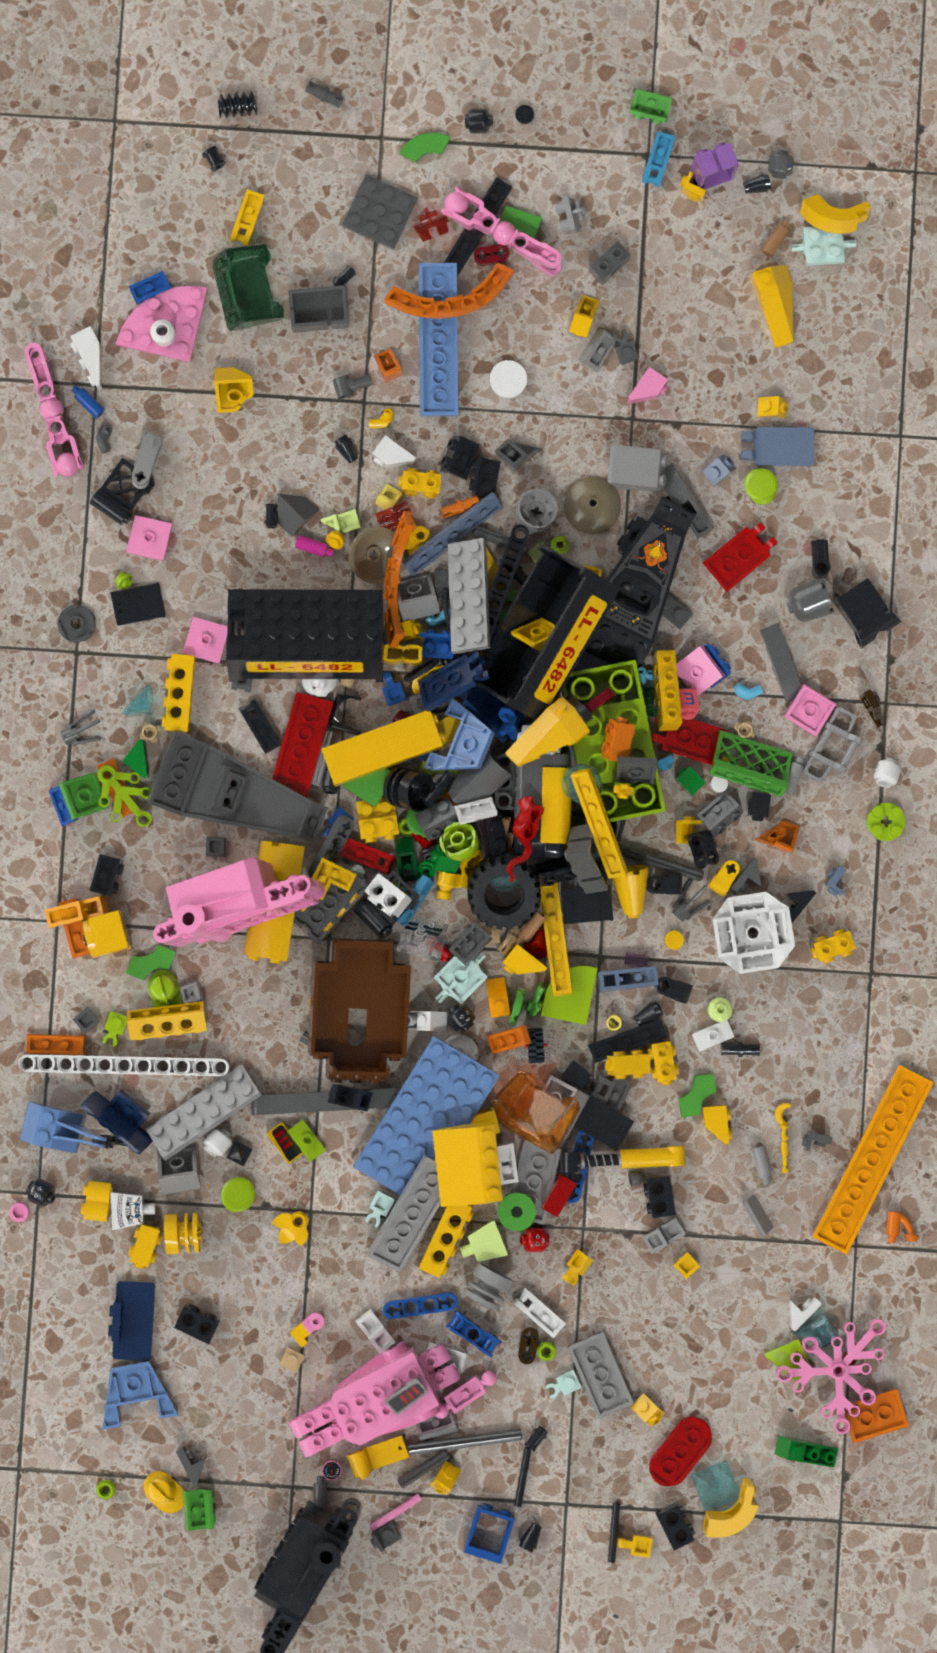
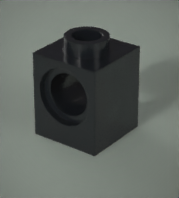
(759, 806)
(577, 1075)

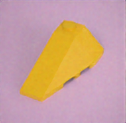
(775, 296)
(553, 729)

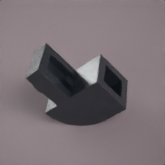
(349, 1097)

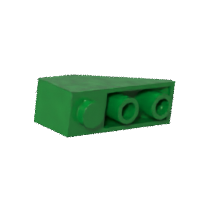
(805, 1451)

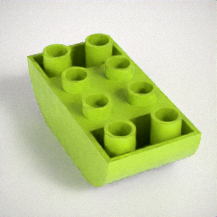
(626, 703)

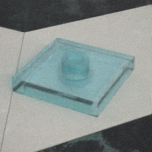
(715, 1485)

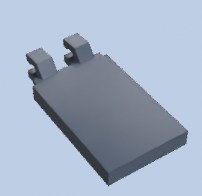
(780, 446)

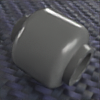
(780, 164)

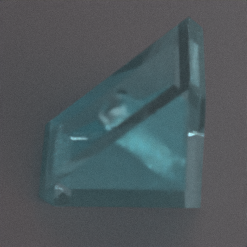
(141, 705)
(818, 1328)

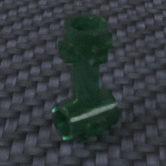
(649, 696)

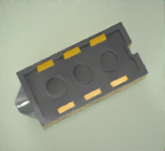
(325, 915)

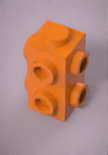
(618, 739)

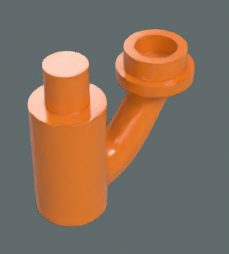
(893, 1227)

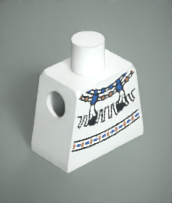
(129, 1209)

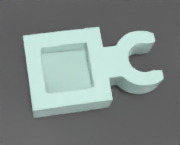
(381, 1205)
(566, 1383)

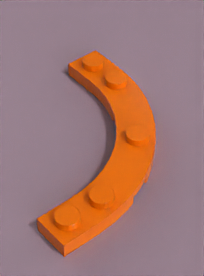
(453, 306)
(392, 579)

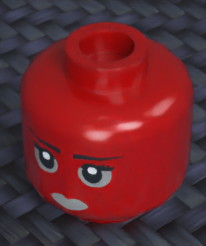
(534, 1240)

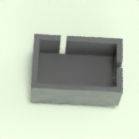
(318, 308)
(586, 860)

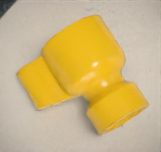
(446, 882)

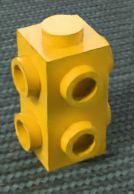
(420, 483)
(827, 948)
(633, 1064)
(664, 1067)
(144, 1250)

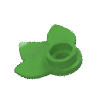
(533, 1006)

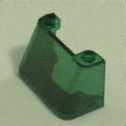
(245, 287)

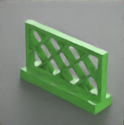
(749, 776)

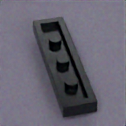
(627, 1040)

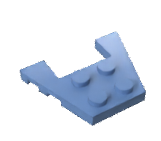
(468, 745)
(132, 1385)

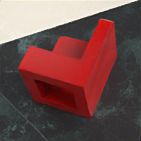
(537, 945)

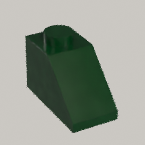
(406, 858)

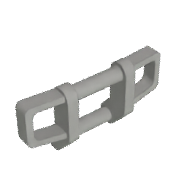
(829, 729)

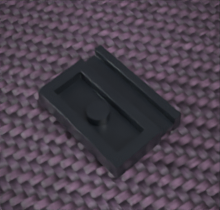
(491, 836)

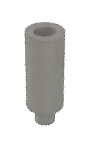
(794, 775)
(762, 1164)

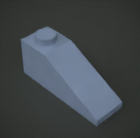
(627, 979)

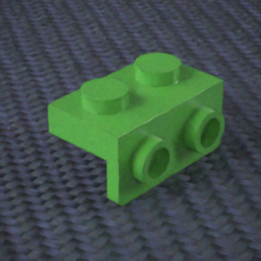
(651, 106)
(198, 1509)

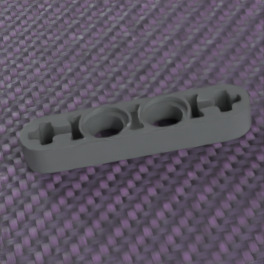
(327, 847)

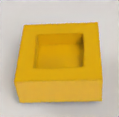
(686, 1265)

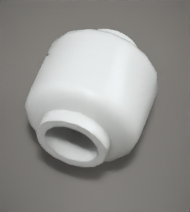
(160, 327)
(887, 773)
(217, 1142)

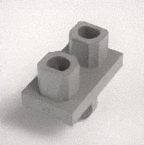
(573, 214)

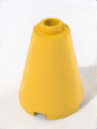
(632, 890)

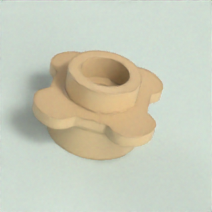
(749, 730)
(146, 736)

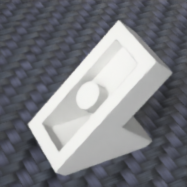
(798, 1316)

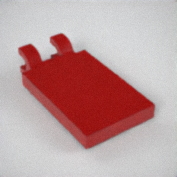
(739, 557)
(691, 740)

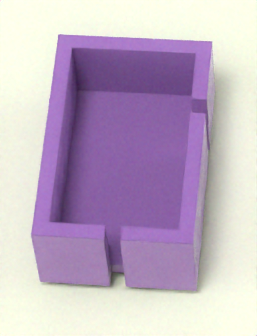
(714, 166)

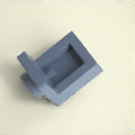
(719, 469)
(834, 876)

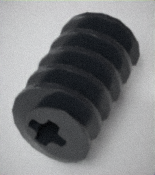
(237, 104)

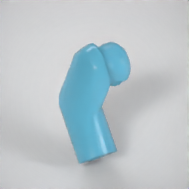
(433, 622)
(644, 675)
(747, 693)

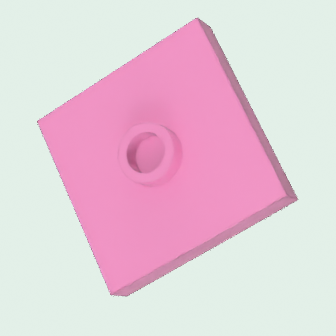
(149, 538)
(206, 640)
(699, 670)
(809, 710)

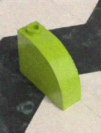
(573, 1006)

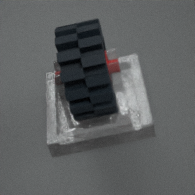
(541, 1047)

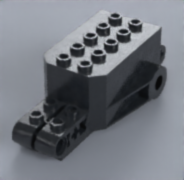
(302, 1568)

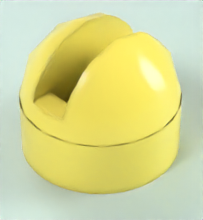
(611, 1025)

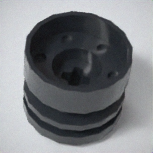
(407, 788)

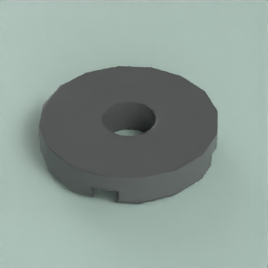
(76, 612)

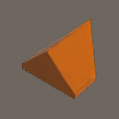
(781, 836)

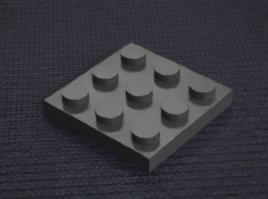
(379, 212)

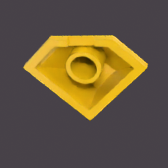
(232, 388)

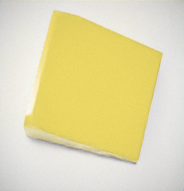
(388, 497)

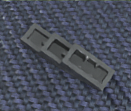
(781, 661)

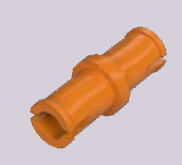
(459, 507)

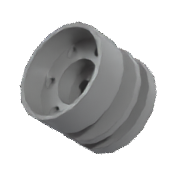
(543, 503)
(488, 1287)

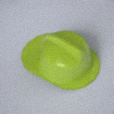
(164, 989)

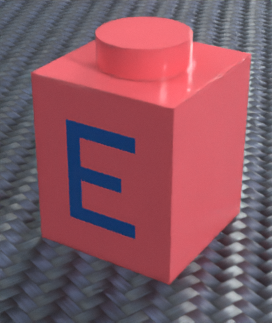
(689, 703)

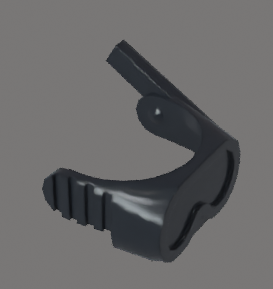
(334, 718)

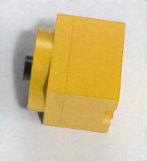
(106, 934)

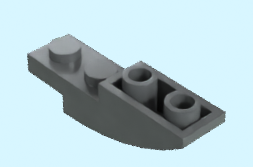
(683, 495)

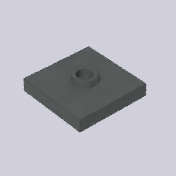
(636, 770)

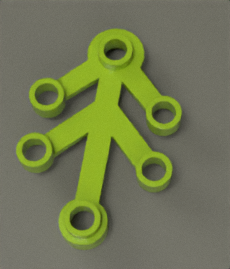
(122, 793)

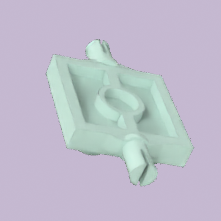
(822, 247)
(460, 980)

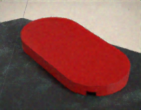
(680, 1451)

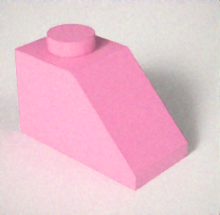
(649, 387)

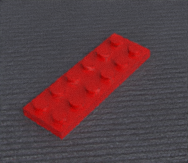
(302, 742)

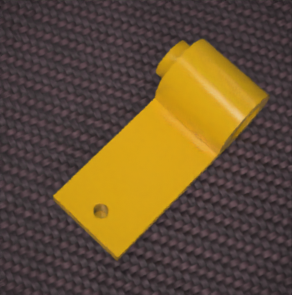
(376, 1456)

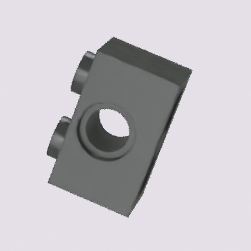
(609, 263)

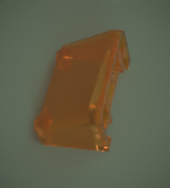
(534, 1112)

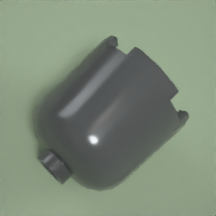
(810, 601)

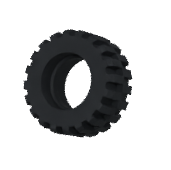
(508, 915)

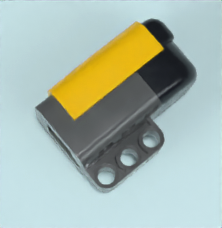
(544, 782)

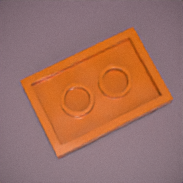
(878, 1418)

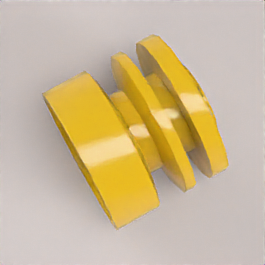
(182, 1233)

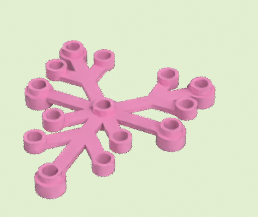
(853, 1353)

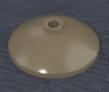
(588, 518)
(373, 567)

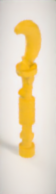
(783, 1125)

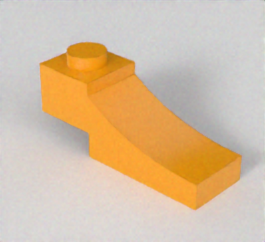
(76, 911)

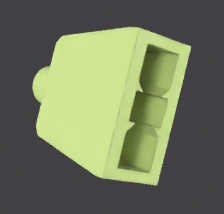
(485, 1243)

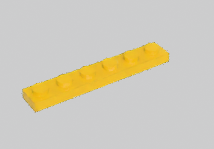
(599, 823)
(556, 941)

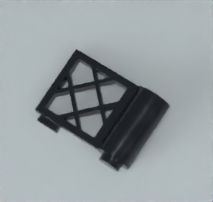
(112, 504)
(377, 919)

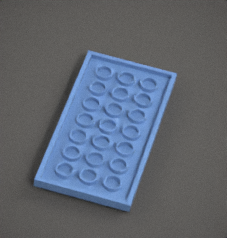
(438, 1093)

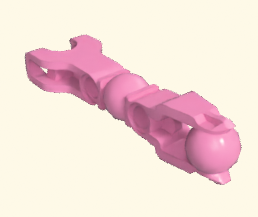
(502, 231)
(52, 411)

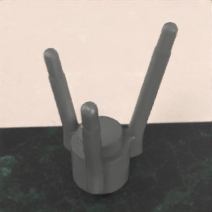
(71, 734)
(682, 911)

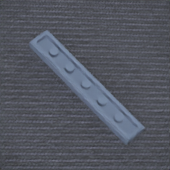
(452, 533)

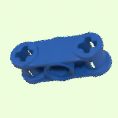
(484, 1337)

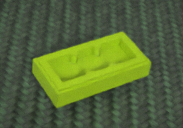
(306, 1140)

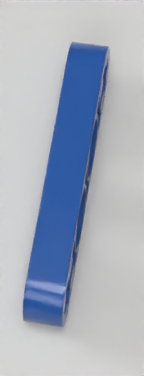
(588, 1143)
(420, 1308)

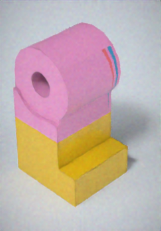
(313, 1322)

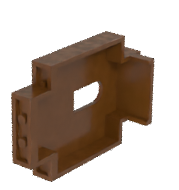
(359, 979)

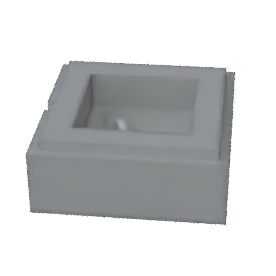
(191, 993)

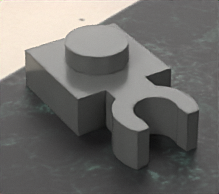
(626, 350)

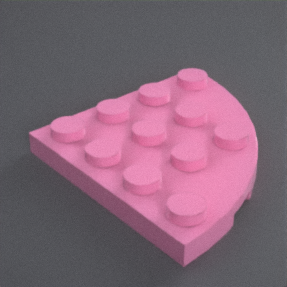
(178, 305)

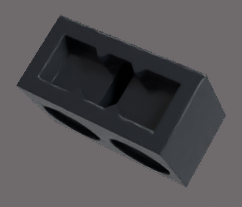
(664, 1196)
(195, 1328)
(672, 1527)

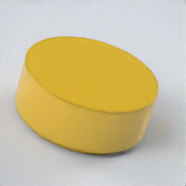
(674, 940)

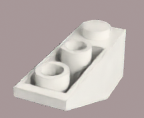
(90, 351)

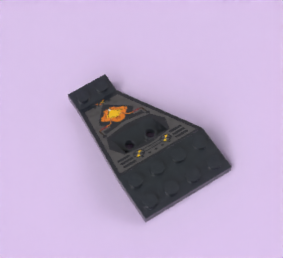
(647, 569)

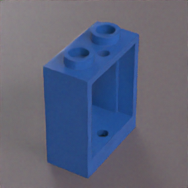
(483, 1552)

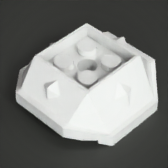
(773, 929)

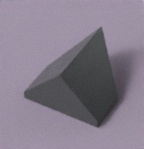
(516, 454)
(294, 512)

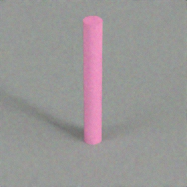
(395, 1512)

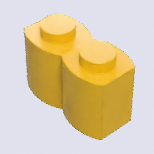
(409, 655)
(97, 1200)

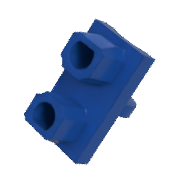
(512, 721)

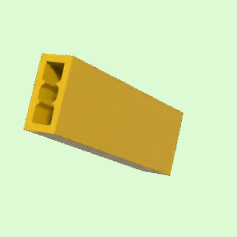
(383, 747)

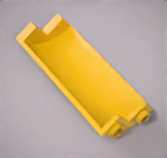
(273, 937)

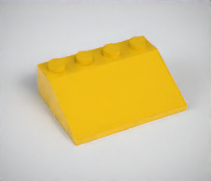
(467, 1164)

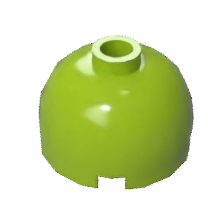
(459, 841)

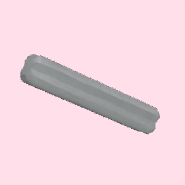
(321, 764)

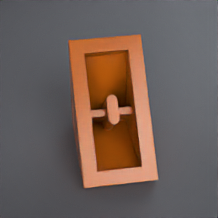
(388, 365)

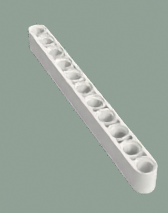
(153, 1069)

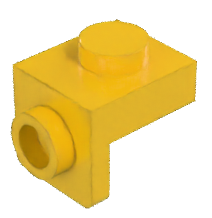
(692, 191)
(772, 407)
(411, 630)
(685, 828)
(647, 1410)
(445, 1478)

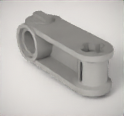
(146, 459)

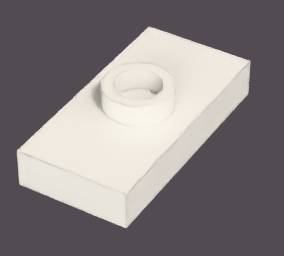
(475, 810)
(712, 1035)

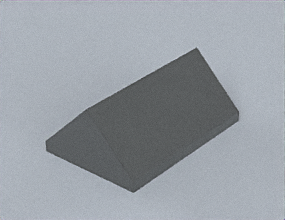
(478, 783)

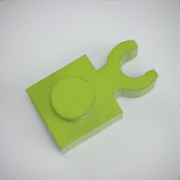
(115, 1025)

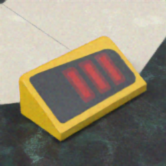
(284, 1143)

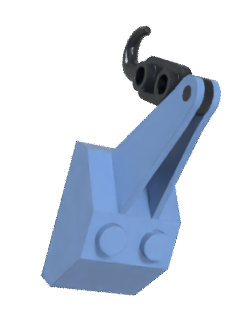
(60, 1129)

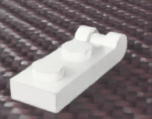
(539, 1313)

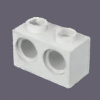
(389, 893)
(507, 1163)

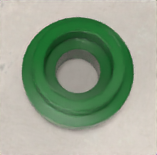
(426, 864)

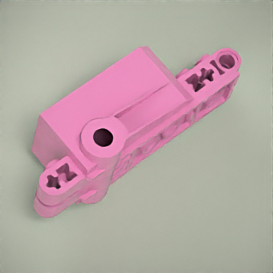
(232, 900)
(359, 1400)

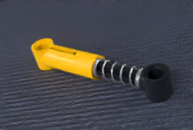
(625, 1159)

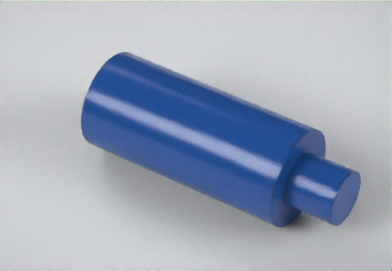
(88, 402)

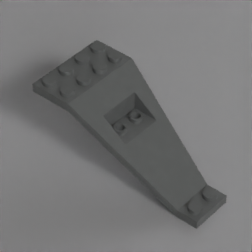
(198, 779)

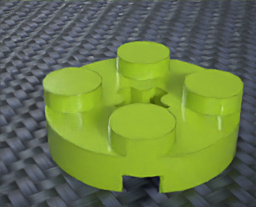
(894, 814)

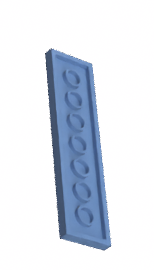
(438, 344)

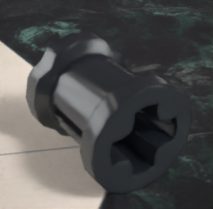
(213, 158)

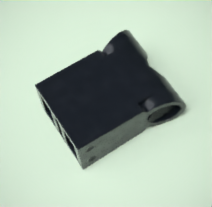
(865, 612)

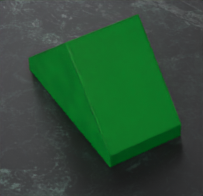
(137, 759)

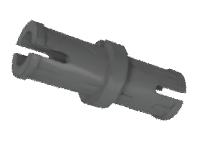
(324, 94)

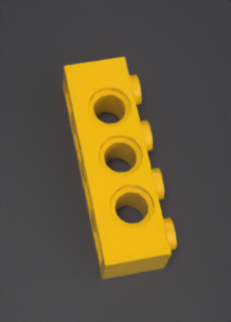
(666, 690)
(182, 723)
(172, 1013)
(428, 1262)

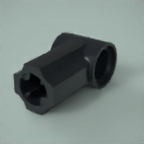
(820, 556)

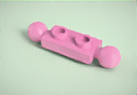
(466, 1394)

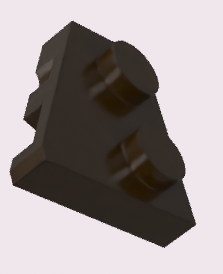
(870, 701)

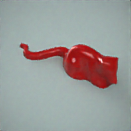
(525, 829)

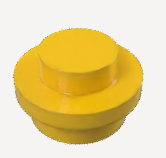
(335, 539)

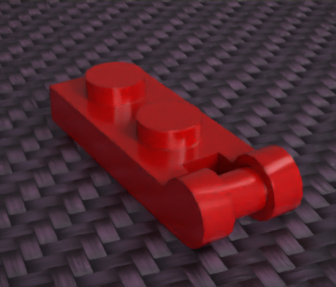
(367, 855)

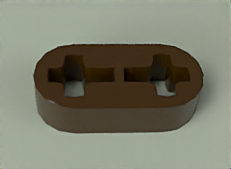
(523, 1344)

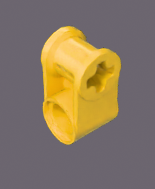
(722, 880)

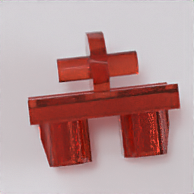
(439, 222)
(390, 517)

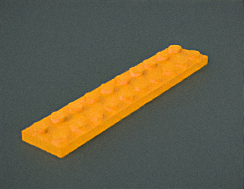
(872, 1159)

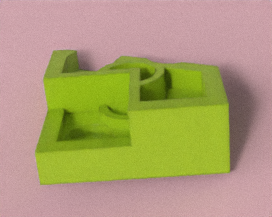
(781, 1355)

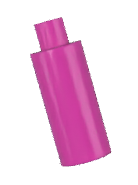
(313, 546)

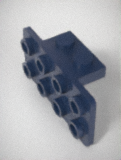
(122, 1117)
(132, 1320)

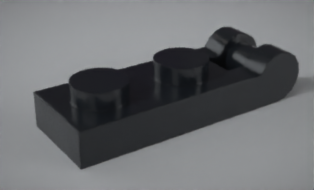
(260, 727)

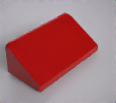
(558, 1195)

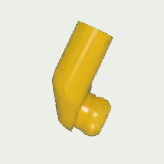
(384, 421)

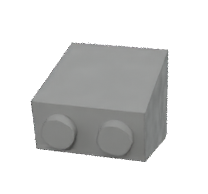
(637, 468)

